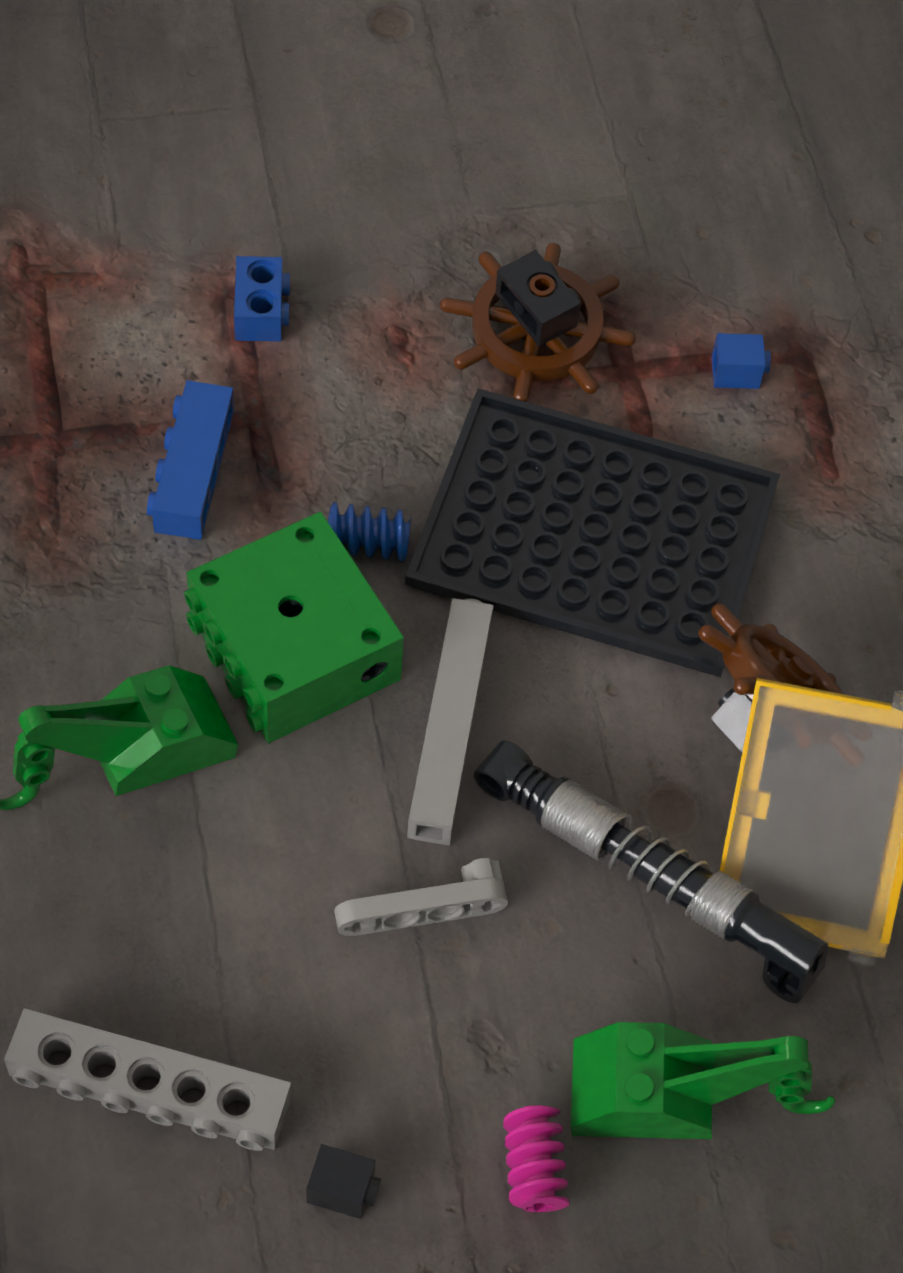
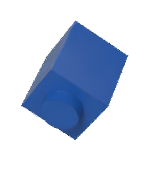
(739, 361)

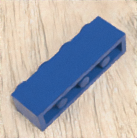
(192, 460)

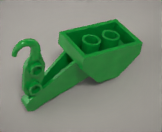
(139, 733)
(665, 1080)

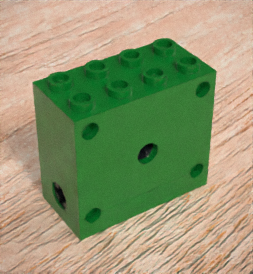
(293, 627)

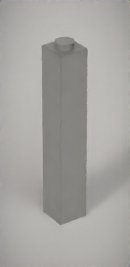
(450, 722)

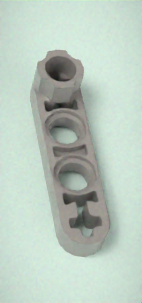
(477, 895)

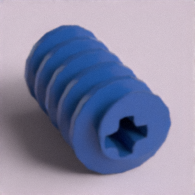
(371, 532)

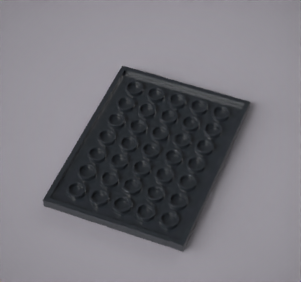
(593, 530)

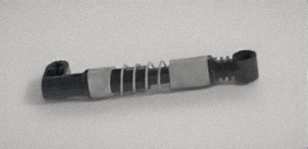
(712, 899)

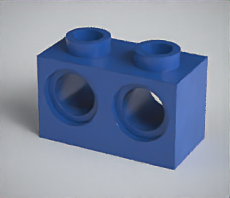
(258, 298)

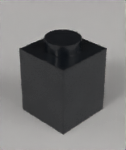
(342, 1182)

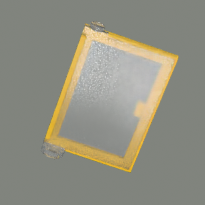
(822, 813)

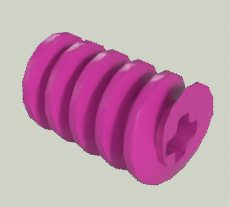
(532, 1159)

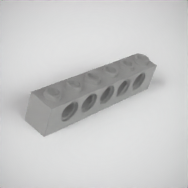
(43, 1035)

